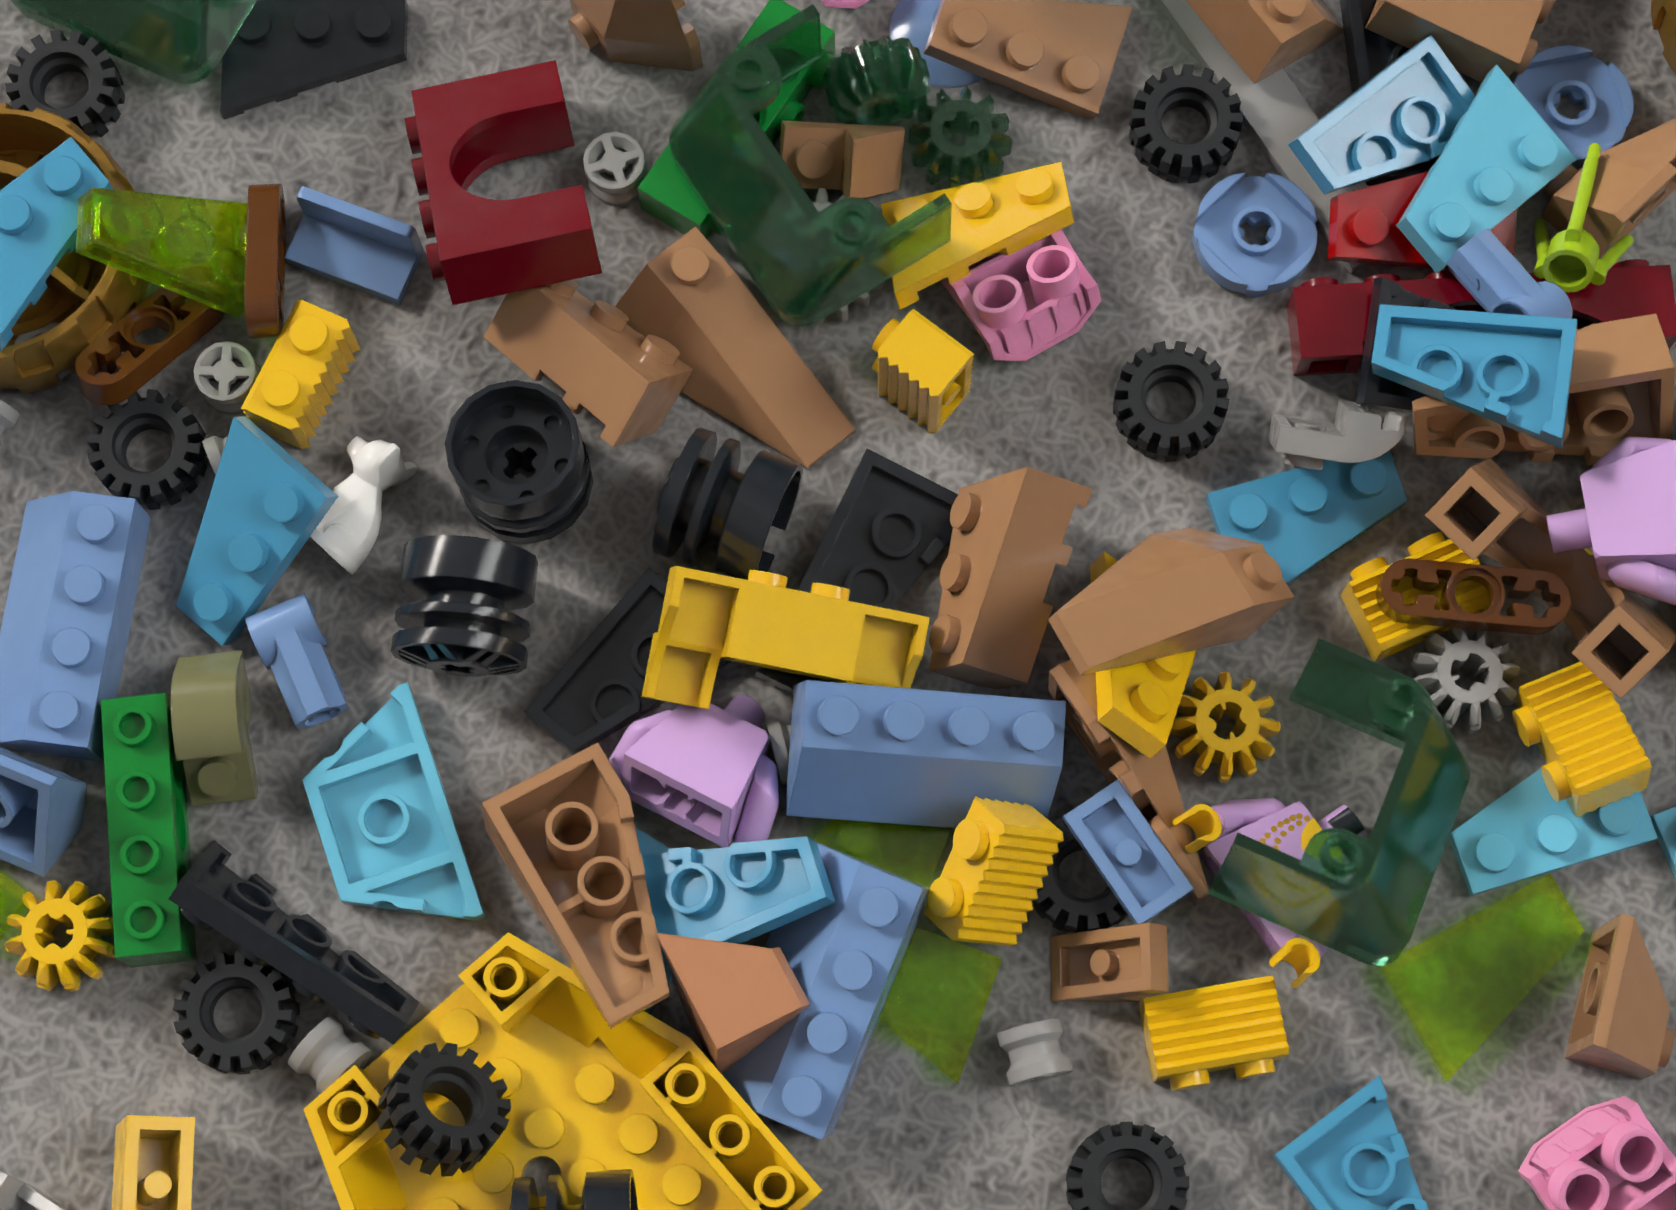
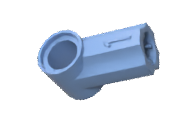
(1501, 281)
(296, 654)

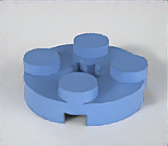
(1587, 81)
(1253, 200)

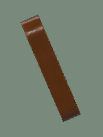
(265, 261)
(141, 360)
(1519, 616)

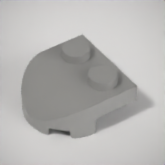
(1351, 439)

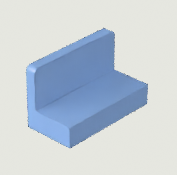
(354, 246)
(1128, 853)

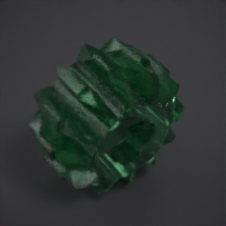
(877, 82)
(937, 131)

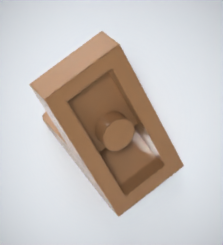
(843, 156)
(1110, 964)

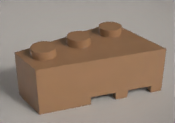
(591, 356)
(998, 573)

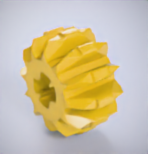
(1248, 725)
(50, 960)

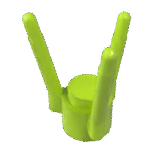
(1573, 254)

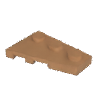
(1034, 46)

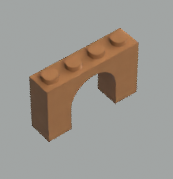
(1469, 32)
(1614, 627)

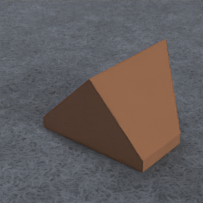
(732, 993)

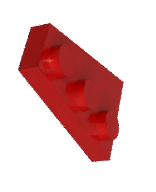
(1366, 229)

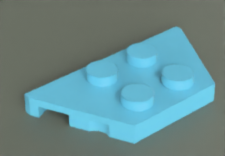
(391, 819)

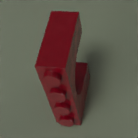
(489, 243)

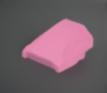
(1027, 298)
(1597, 1152)

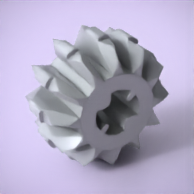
(1483, 697)

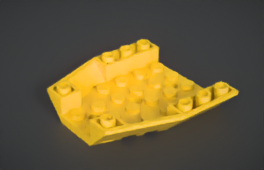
(576, 1096)

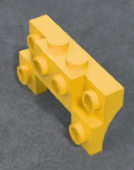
(774, 629)

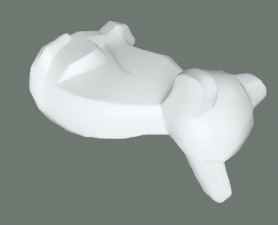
(356, 515)

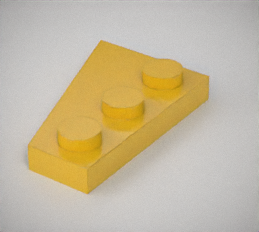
(985, 219)
(1142, 697)

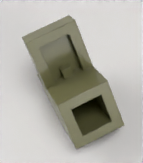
(211, 727)

